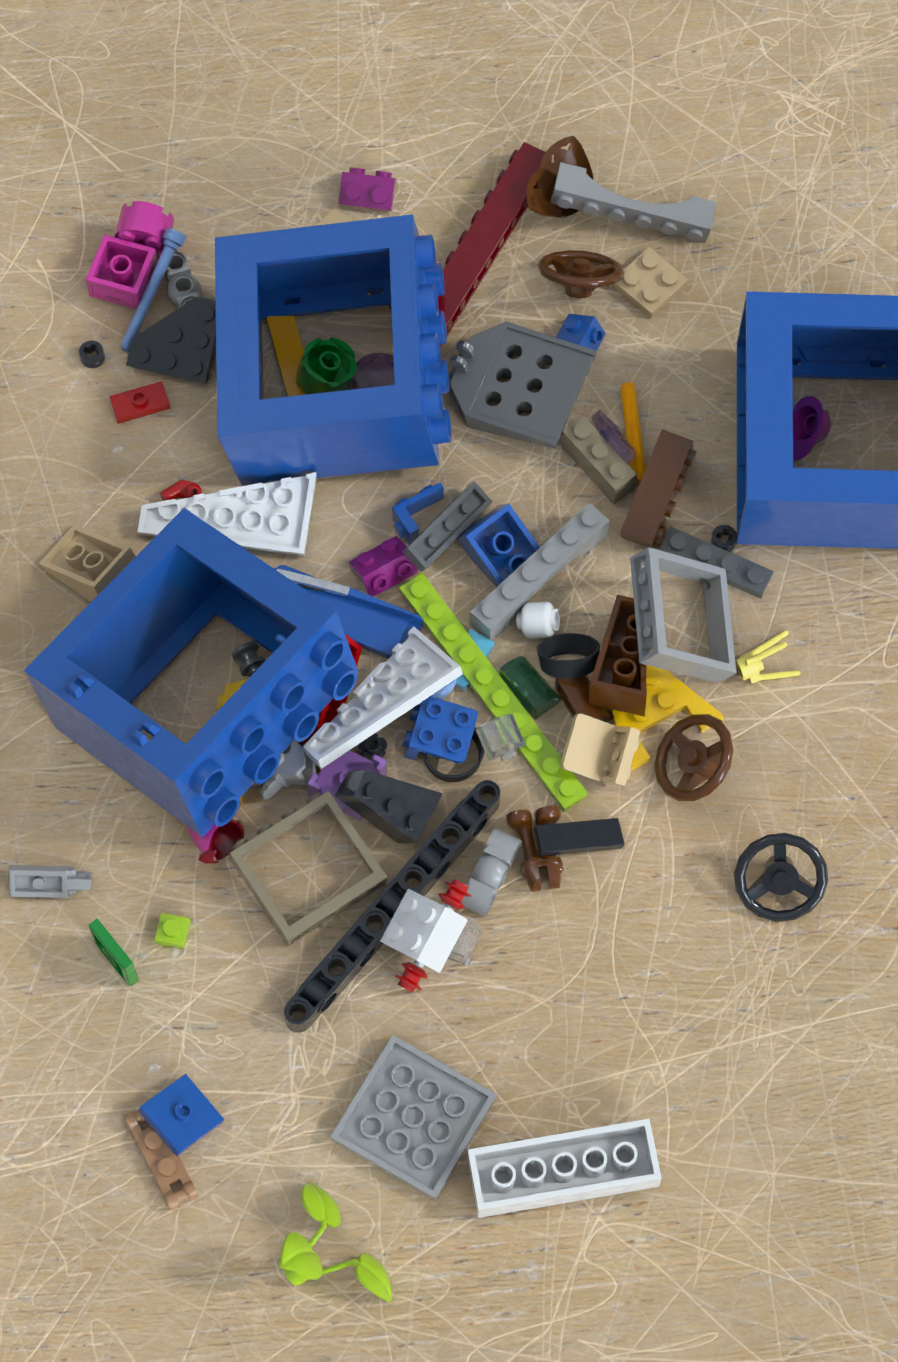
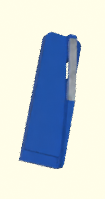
(364, 618)

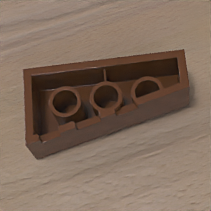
(658, 489)
(618, 674)

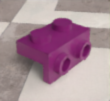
(367, 190)
(383, 566)

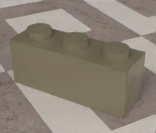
(598, 460)

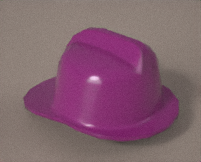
(810, 426)

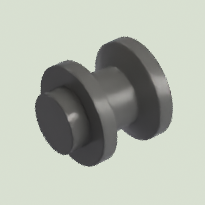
(247, 655)

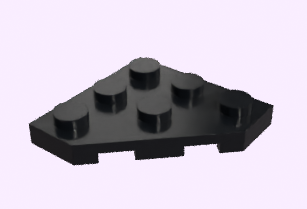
(179, 343)

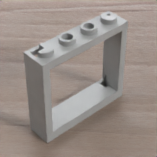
(650, 615)

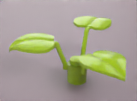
(303, 1263)

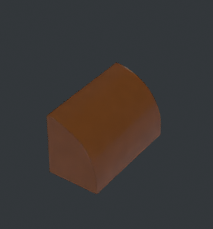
(575, 697)

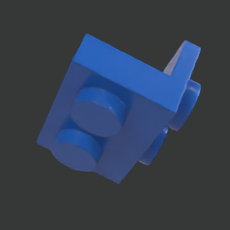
(582, 331)

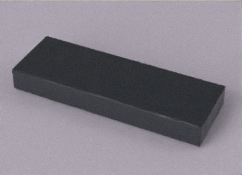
(578, 837)

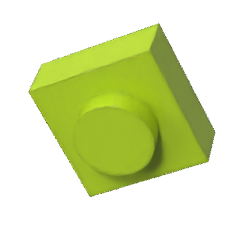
(172, 930)

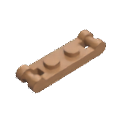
(162, 1162)

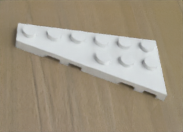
(254, 515)
(388, 692)

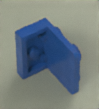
(440, 730)

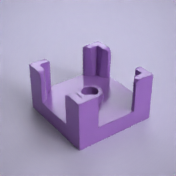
(333, 774)

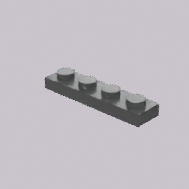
(447, 526)
(739, 571)

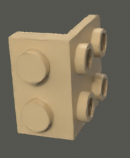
(600, 750)

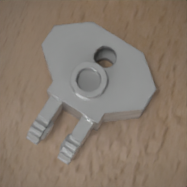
(293, 769)

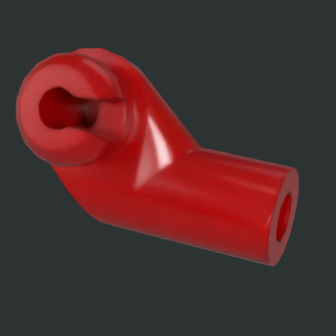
(181, 489)

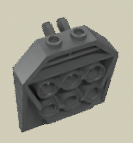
(487, 360)

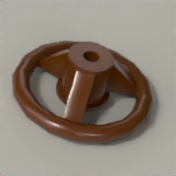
(579, 274)
(695, 759)

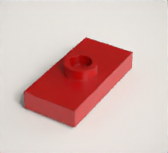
(139, 402)

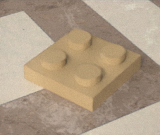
(650, 282)

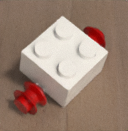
(426, 931)

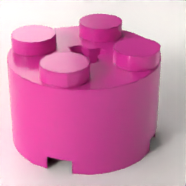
(144, 225)

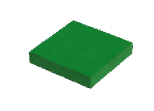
(113, 952)

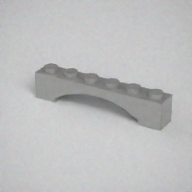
(685, 219)
(508, 598)

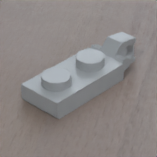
(47, 881)

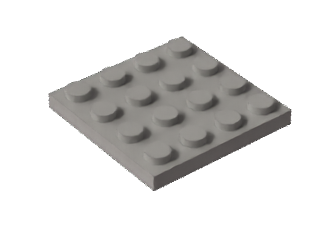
(413, 1117)

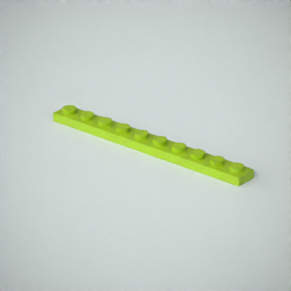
(492, 690)

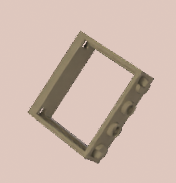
(329, 909)

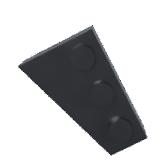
(389, 804)

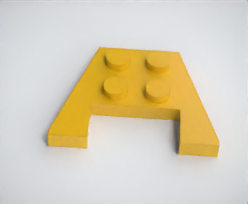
(664, 699)

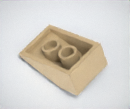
(86, 561)

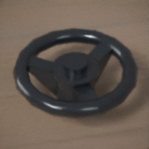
(780, 877)

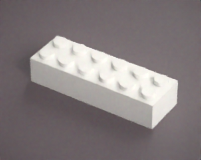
(564, 1168)

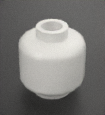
(538, 620)

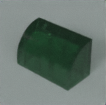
(529, 686)

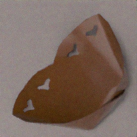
(547, 174)

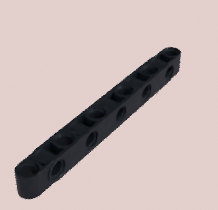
(359, 942)

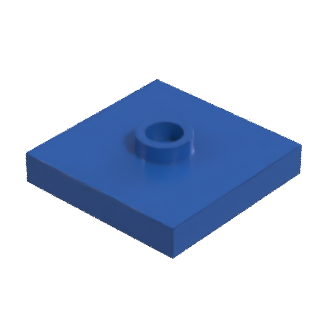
(181, 1115)

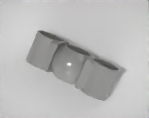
(181, 279)
(491, 871)

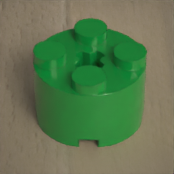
(326, 366)

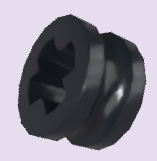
(89, 347)
(724, 530)

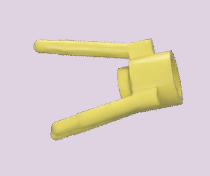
(750, 664)

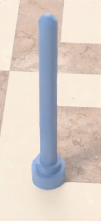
(172, 241)

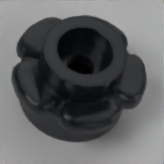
(379, 750)

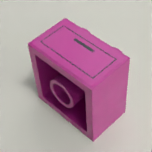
(121, 271)

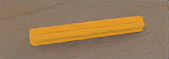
(633, 427)

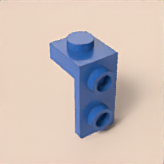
(406, 507)

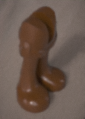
(522, 822)

